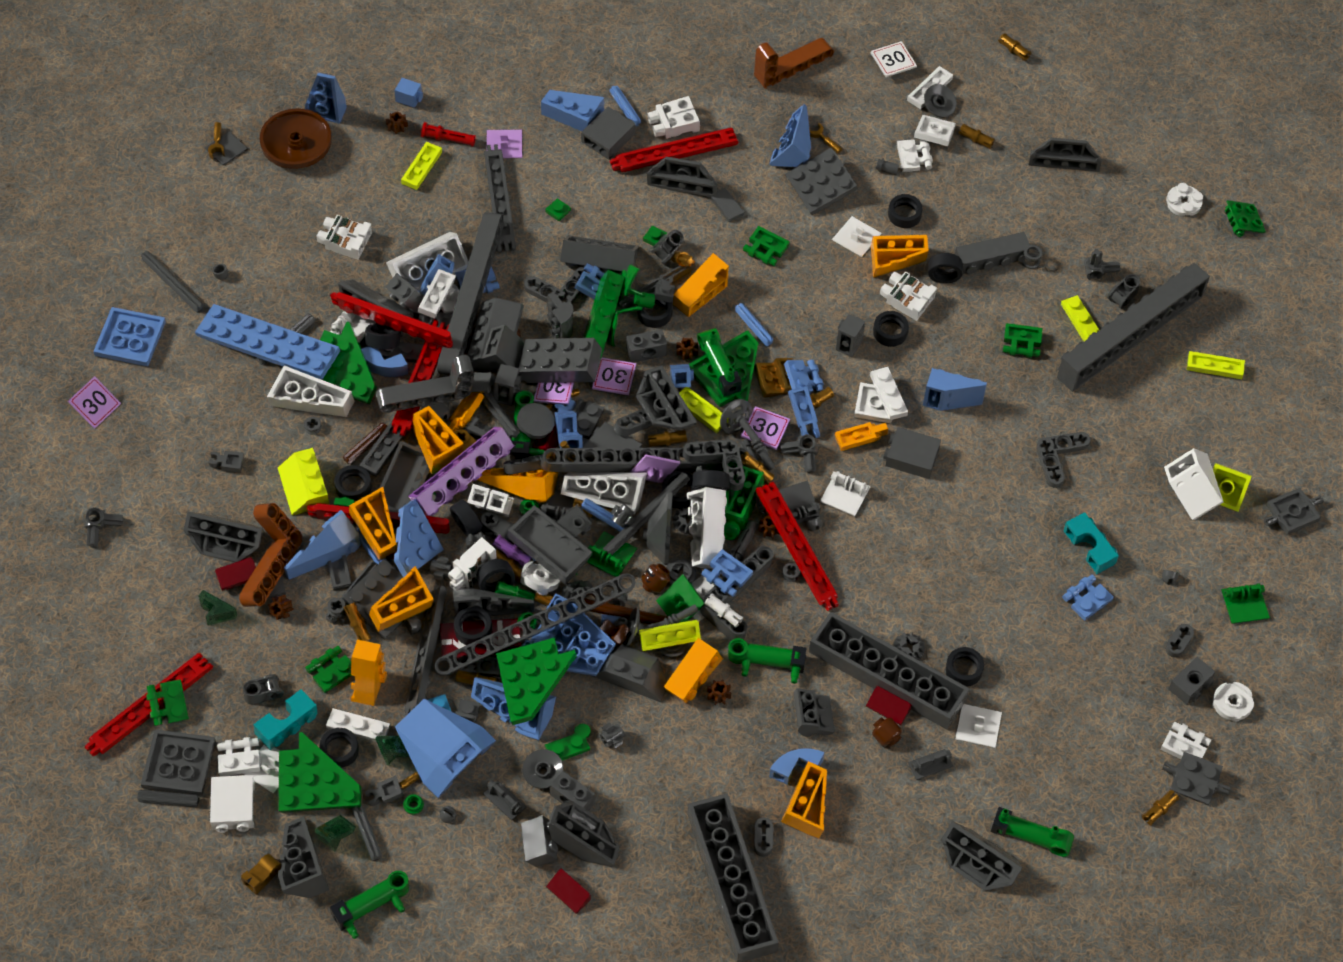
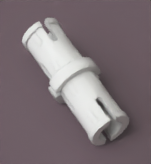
(723, 610)

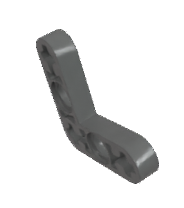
(561, 293)
(1054, 449)
(725, 455)

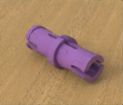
(511, 550)

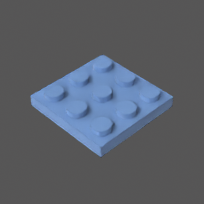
(129, 336)

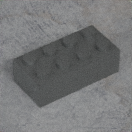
(560, 360)

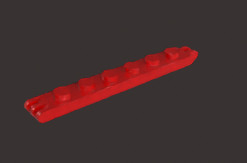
(675, 149)
(392, 319)
(423, 371)
(326, 511)
(798, 545)
(140, 710)

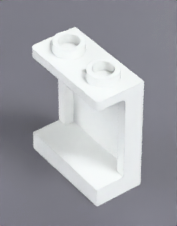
(232, 803)

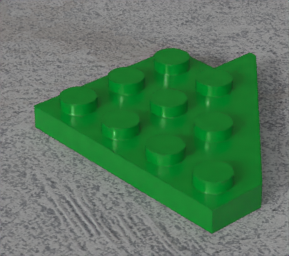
(742, 356)
(350, 366)
(531, 676)
(314, 781)

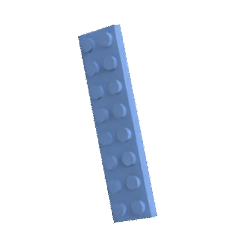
(267, 341)

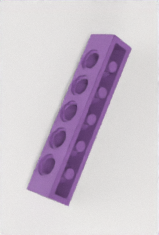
(501, 447)

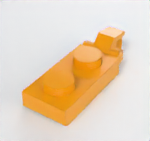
(465, 411)
(860, 435)

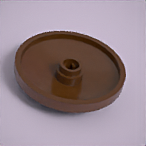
(295, 138)

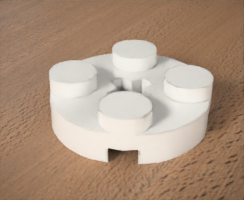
(1184, 191)
(531, 577)
(1230, 691)

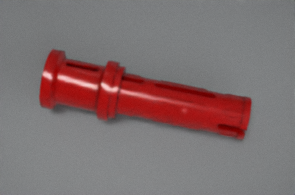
(439, 133)

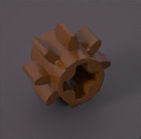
(396, 122)
(687, 348)
(767, 527)
(280, 607)
(716, 690)

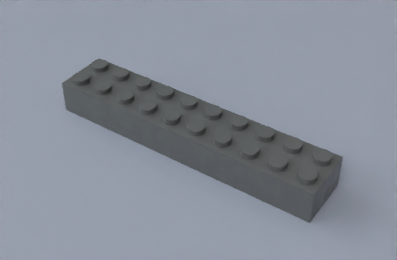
(1132, 326)

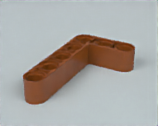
(772, 69)
(282, 549)

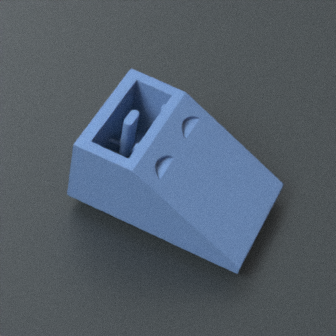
(952, 391)

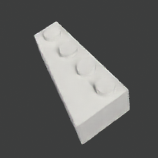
(309, 394)
(606, 487)
(707, 524)

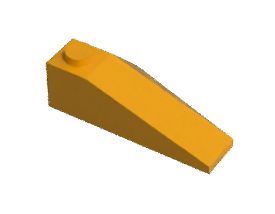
(530, 485)

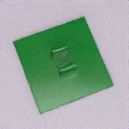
(680, 597)

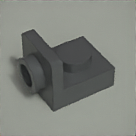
(468, 710)

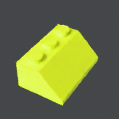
(302, 481)

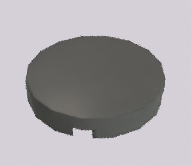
(535, 421)

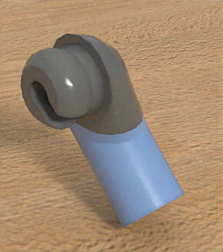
(615, 620)

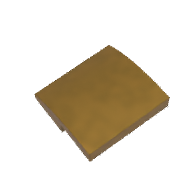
(773, 377)

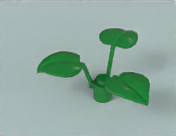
(641, 299)

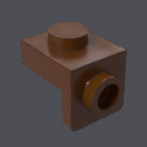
(617, 633)

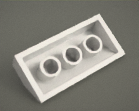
(416, 263)

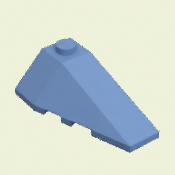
(327, 98)
(795, 141)
(331, 544)
(492, 697)

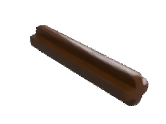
(364, 444)

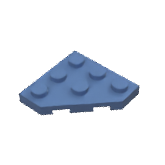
(415, 539)

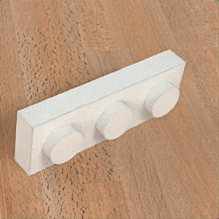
(939, 76)
(436, 293)
(888, 393)
(359, 725)

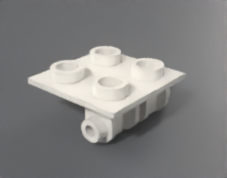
(358, 324)
(845, 493)

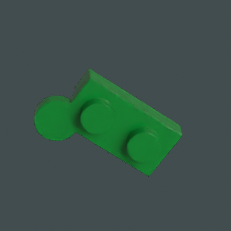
(573, 744)

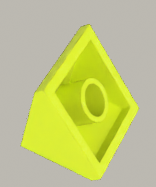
(1231, 485)

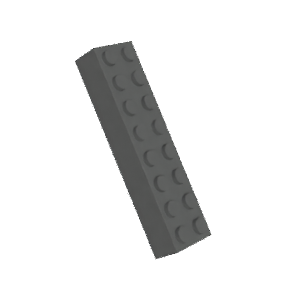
(885, 666)
(732, 878)

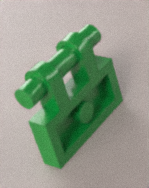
(769, 242)
(1022, 335)
(334, 673)
(173, 701)

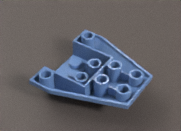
(579, 635)
(441, 744)

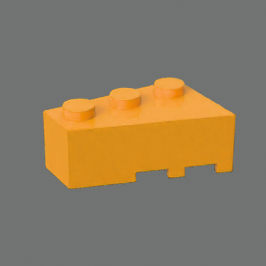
(897, 252)
(702, 286)
(402, 601)
(368, 670)
(693, 671)
(806, 805)

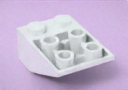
(1194, 483)

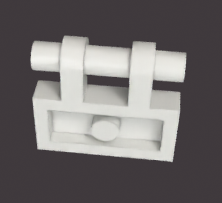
(909, 157)
(1176, 744)
(238, 762)

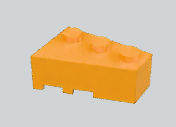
(435, 439)
(374, 522)

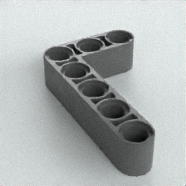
(431, 391)
(759, 566)

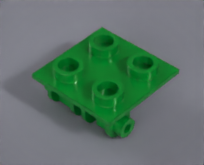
(1243, 218)
(610, 563)
(1245, 603)

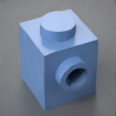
(408, 92)
(681, 375)

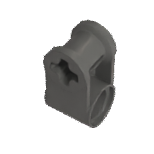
(666, 247)
(1123, 291)
(496, 526)
(263, 689)

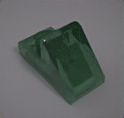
(217, 609)
(391, 748)
(334, 830)

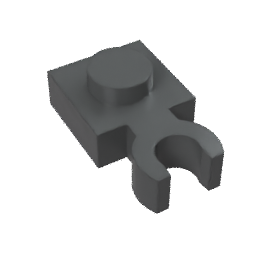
(664, 290)
(230, 461)
(472, 539)
(387, 791)

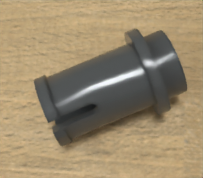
(886, 166)

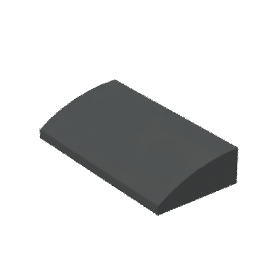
(404, 475)
(549, 544)

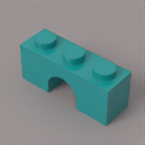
(1084, 530)
(275, 731)

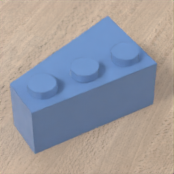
(572, 108)

